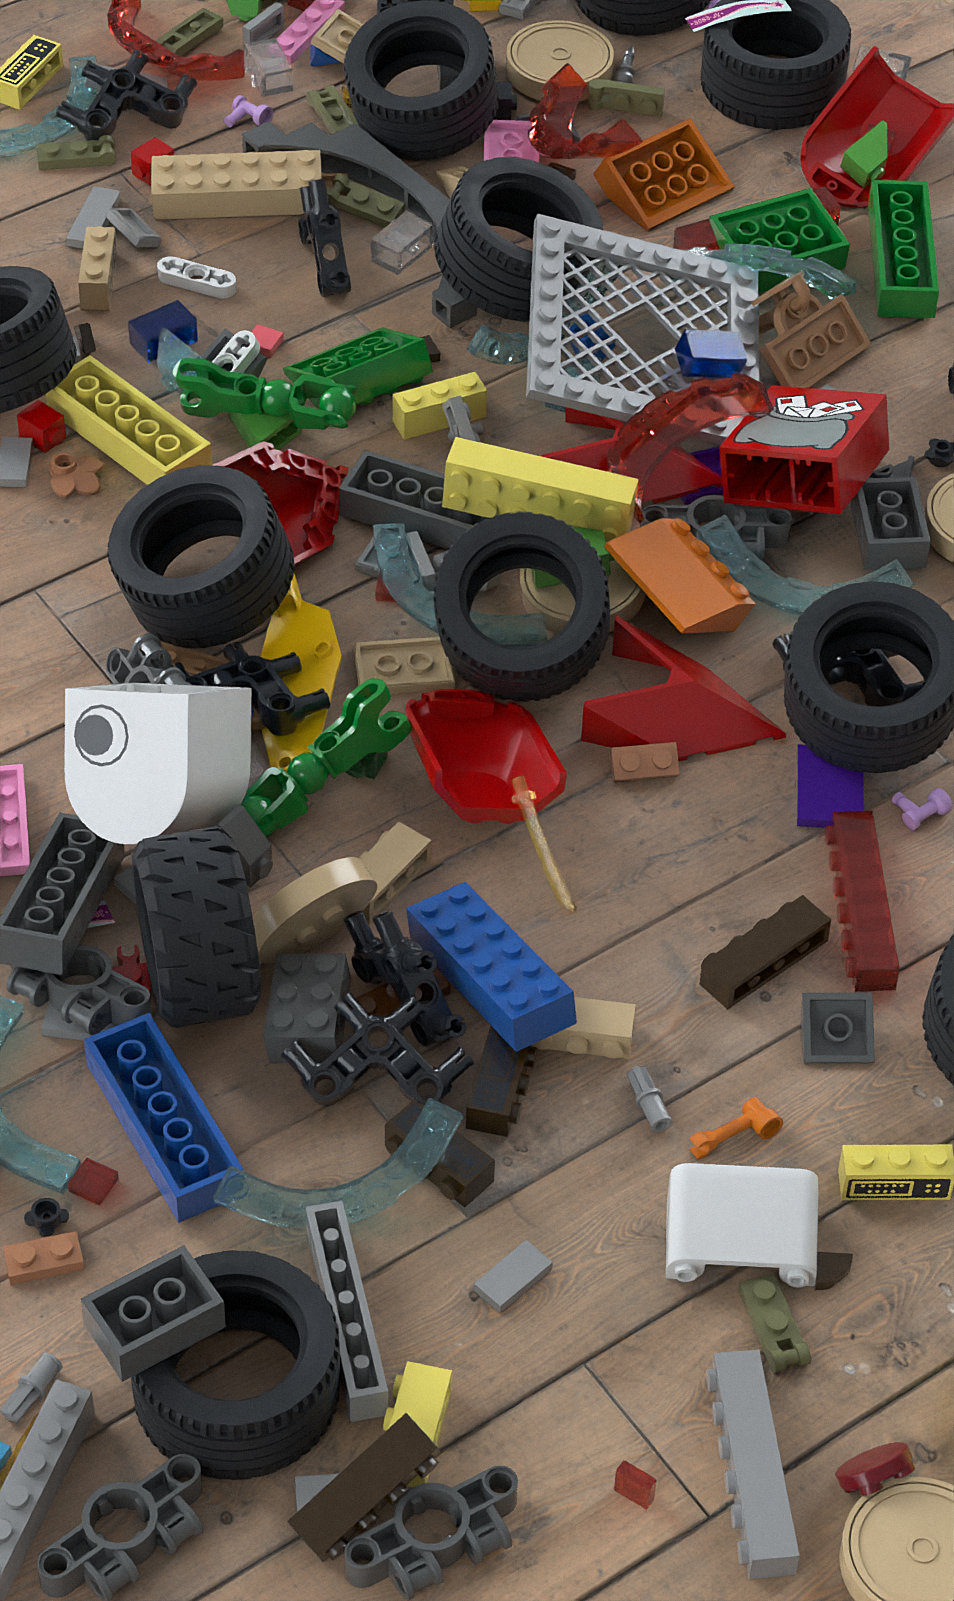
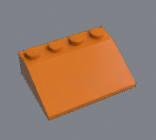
(663, 176)
(682, 577)

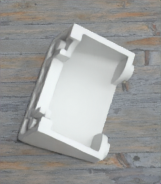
(742, 1220)

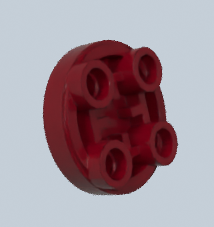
(873, 1466)

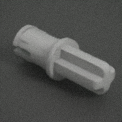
(649, 1099)
(31, 1387)

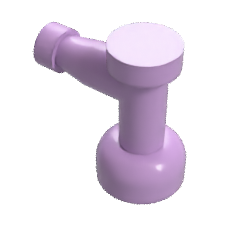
(241, 107)
(938, 803)

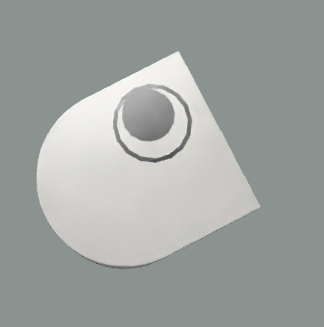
(155, 757)

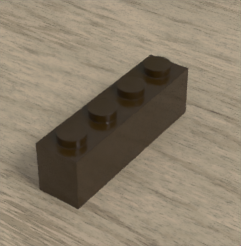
(764, 951)
(365, 1488)

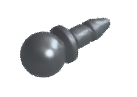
(625, 71)

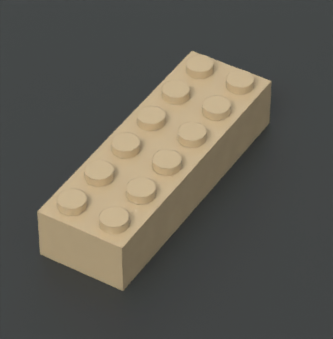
(231, 184)

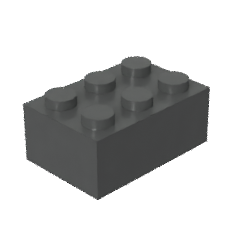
(891, 523)
(303, 1004)
(153, 1313)

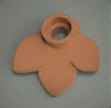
(74, 474)

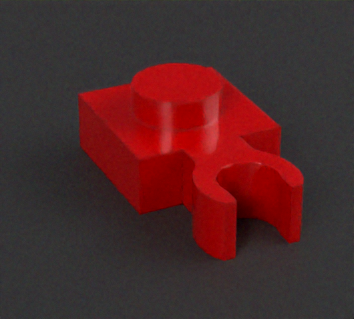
(132, 968)

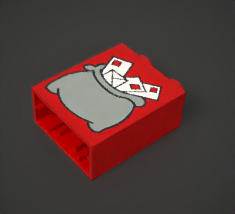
(806, 451)

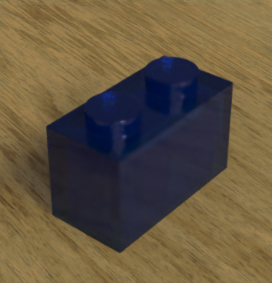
(146, 329)
(710, 353)

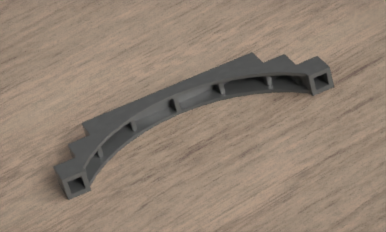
(374, 166)

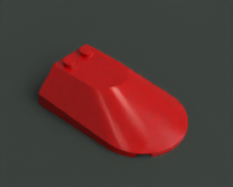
(869, 97)
(476, 750)

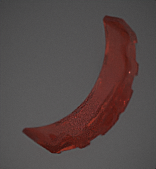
(202, 66)
(553, 123)
(677, 416)

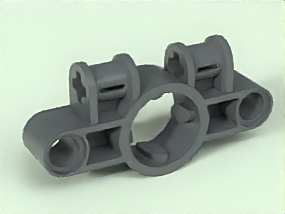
(755, 525)
(145, 666)
(90, 1005)
(417, 1564)
(112, 1565)

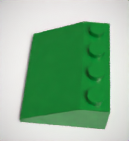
(784, 222)
(371, 363)

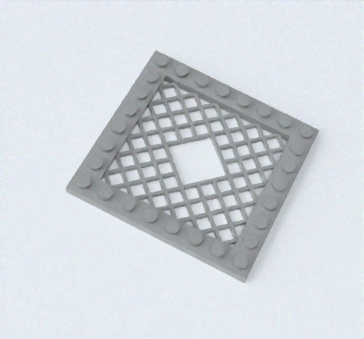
(546, 374)

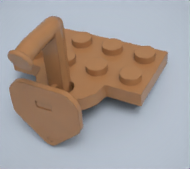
(810, 336)

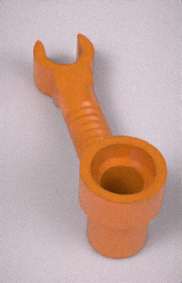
(756, 1116)

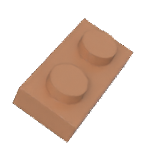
(644, 762)
(43, 1258)

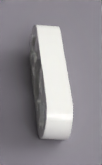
(214, 283)
(233, 347)

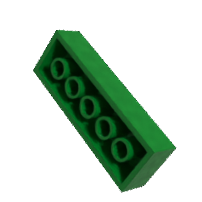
(903, 249)

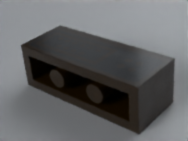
(498, 1085)
(463, 1167)

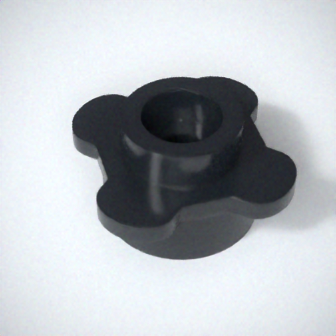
(940, 452)
(43, 1208)

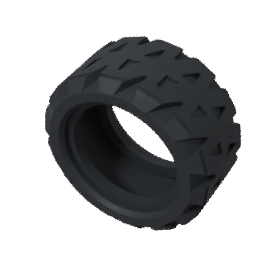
(196, 926)

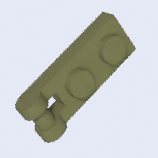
(191, 31)
(626, 97)
(331, 108)
(77, 153)
(364, 201)
(774, 1323)

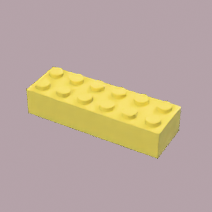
(126, 423)
(502, 481)

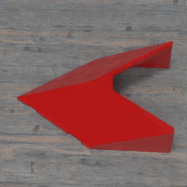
(672, 478)
(300, 490)
(689, 709)

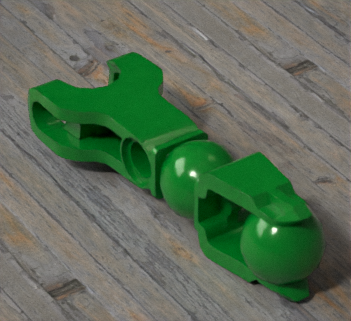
(247, 394)
(333, 752)

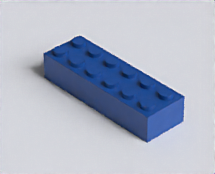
(492, 966)
(161, 1114)

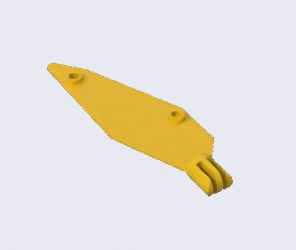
(312, 636)

